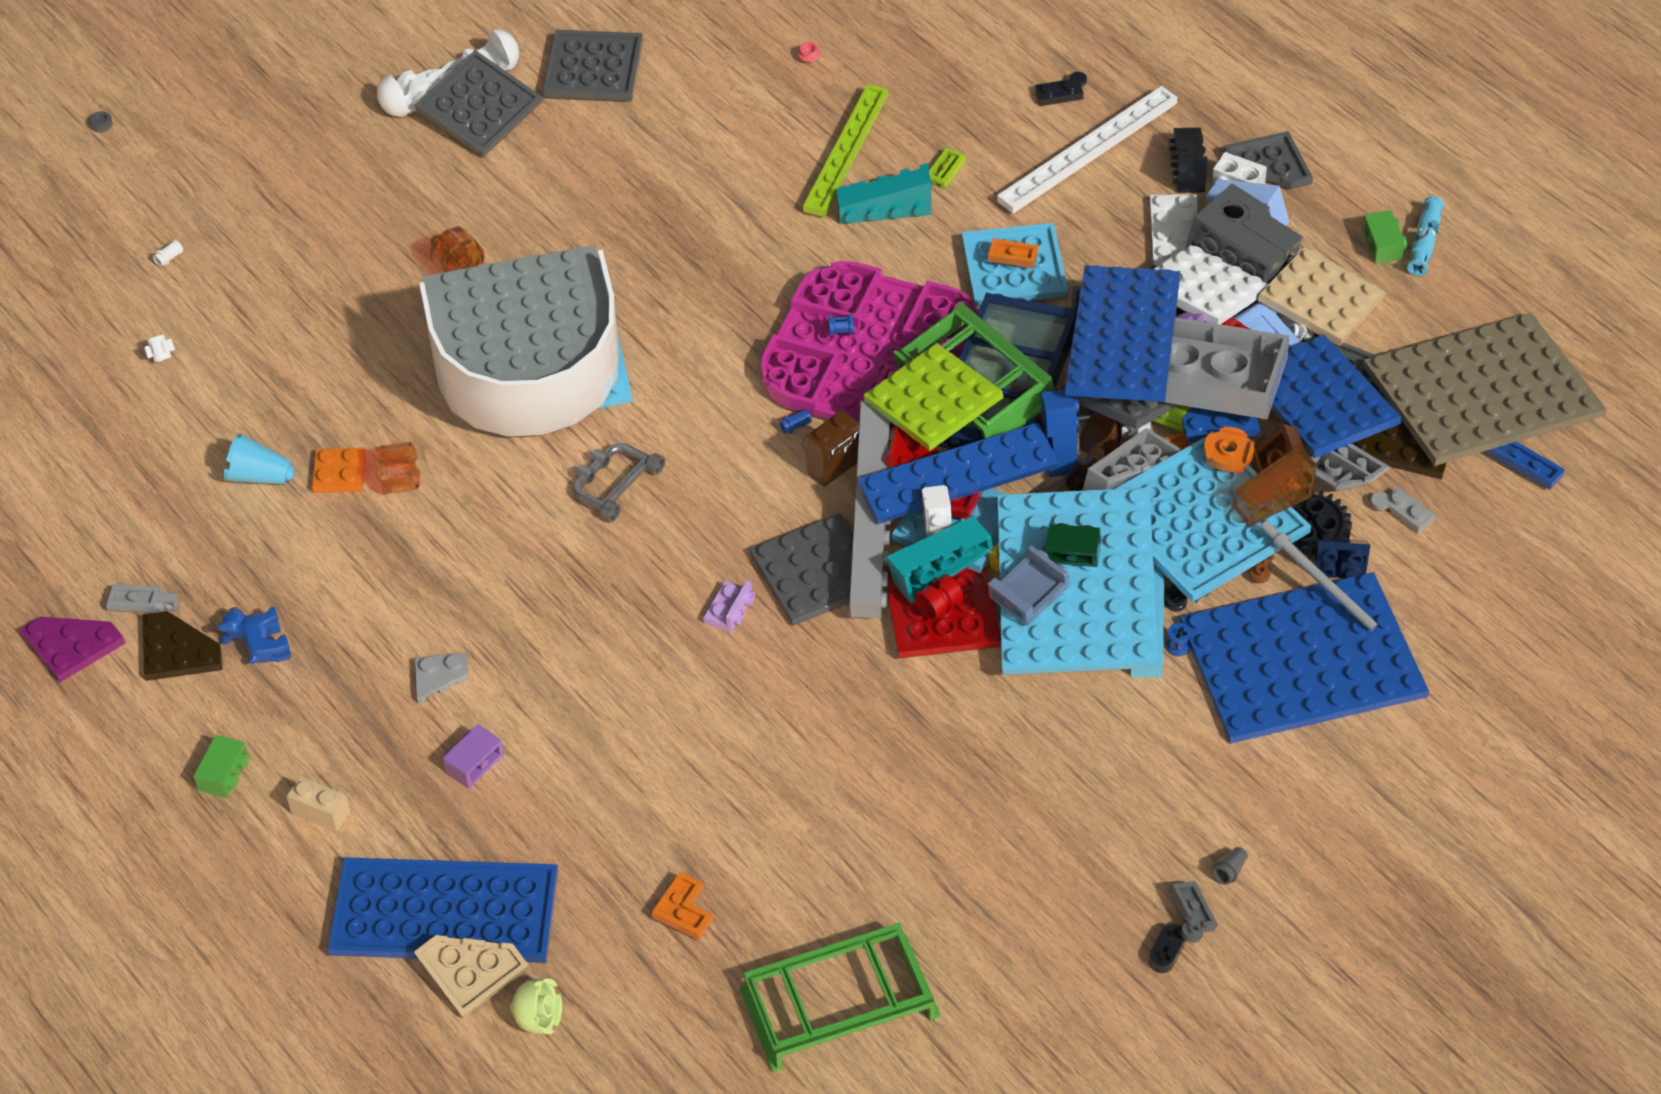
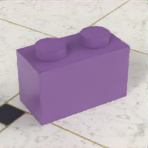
(473, 756)

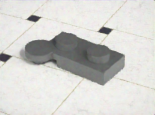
(1193, 910)

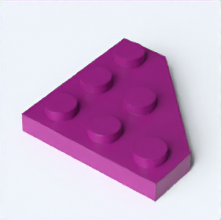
(70, 644)

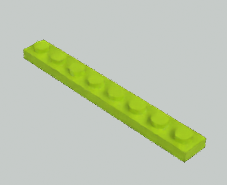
(845, 150)

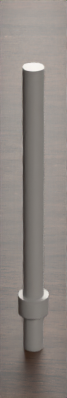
(1283, 542)

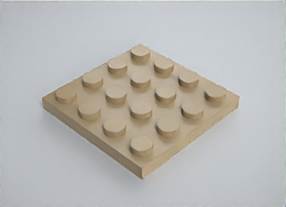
(1321, 296)

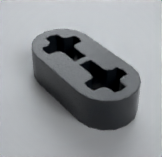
(1161, 946)

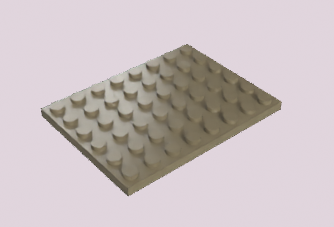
(1483, 388)

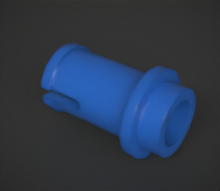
(795, 421)

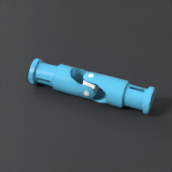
(1425, 236)

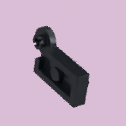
(1062, 90)

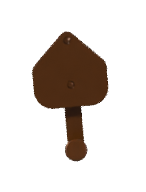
(1097, 431)

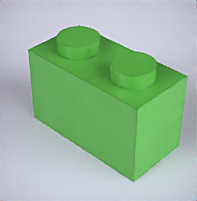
(1384, 236)
(221, 766)

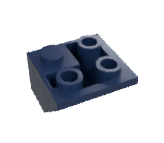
(1343, 557)

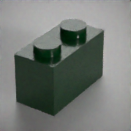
(1073, 544)

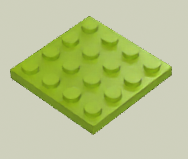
(933, 396)

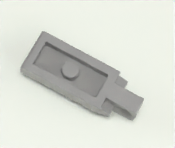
(141, 599)

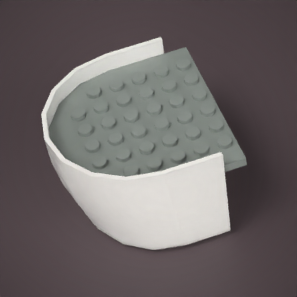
(524, 340)

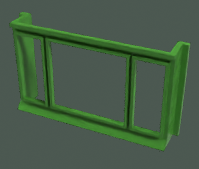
(1017, 412)
(776, 1049)

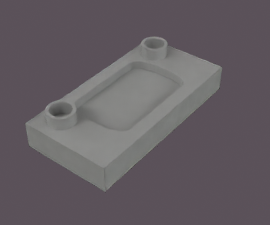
(1225, 368)

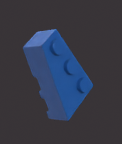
(1060, 427)

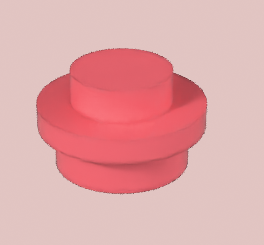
(808, 52)

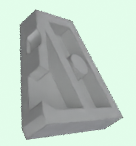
(439, 673)

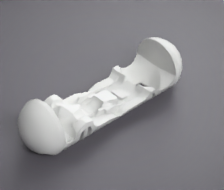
(401, 96)

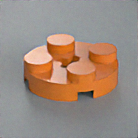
(1233, 461)

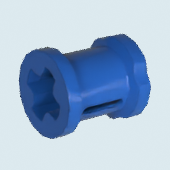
(840, 325)
(1174, 638)

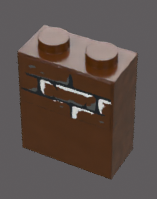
(832, 448)

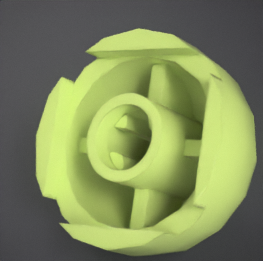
(537, 1006)

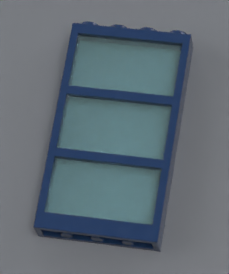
(1036, 330)

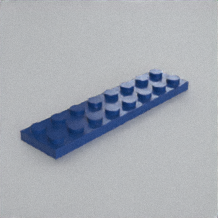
(961, 469)

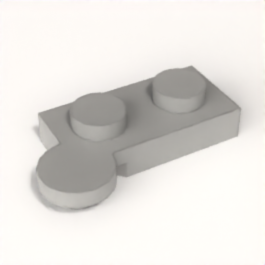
(1404, 508)

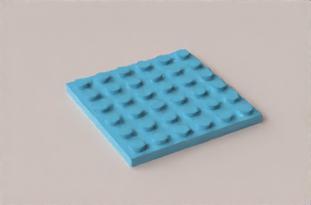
(1195, 528)

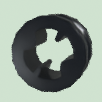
(1179, 604)

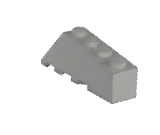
(1129, 461)

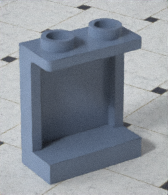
(1030, 586)

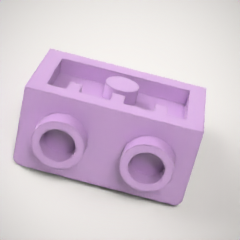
(729, 606)

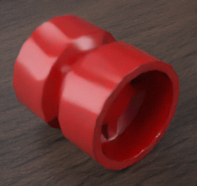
(936, 598)

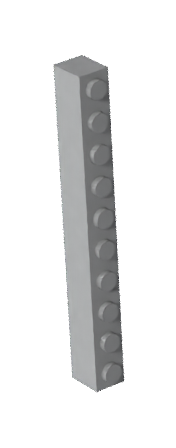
(869, 537)

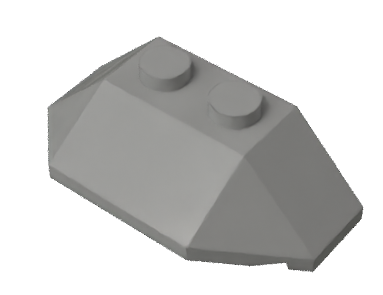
(1347, 468)

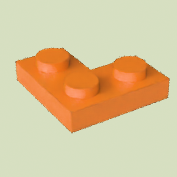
(677, 907)

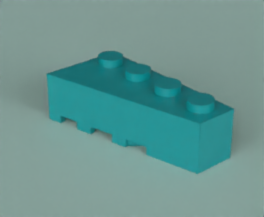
(886, 197)
(938, 555)

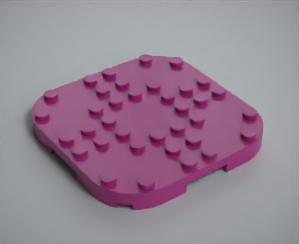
(834, 372)

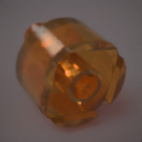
(455, 250)
(397, 467)

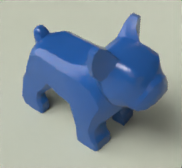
(255, 633)

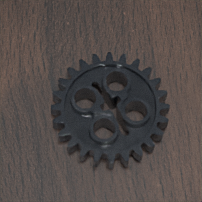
(1329, 523)

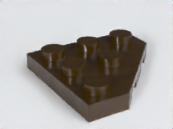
(176, 648)

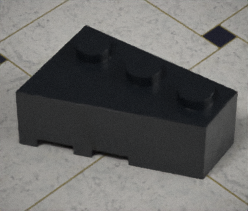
(1188, 160)

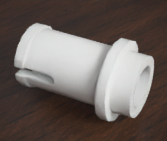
(169, 252)

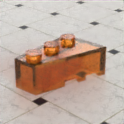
(1276, 487)

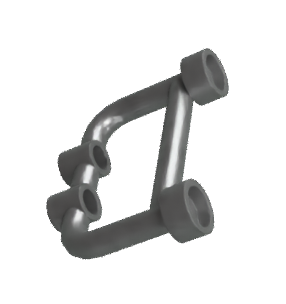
(599, 459)

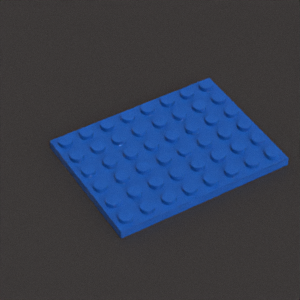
(1302, 659)

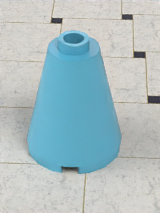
(256, 463)

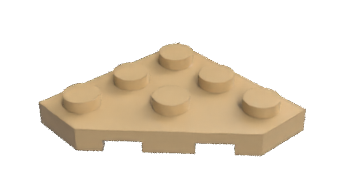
(470, 968)

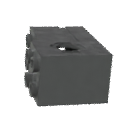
(1244, 234)

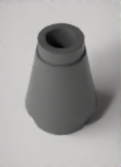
(1229, 866)

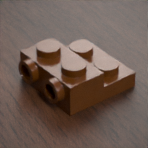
(1275, 446)

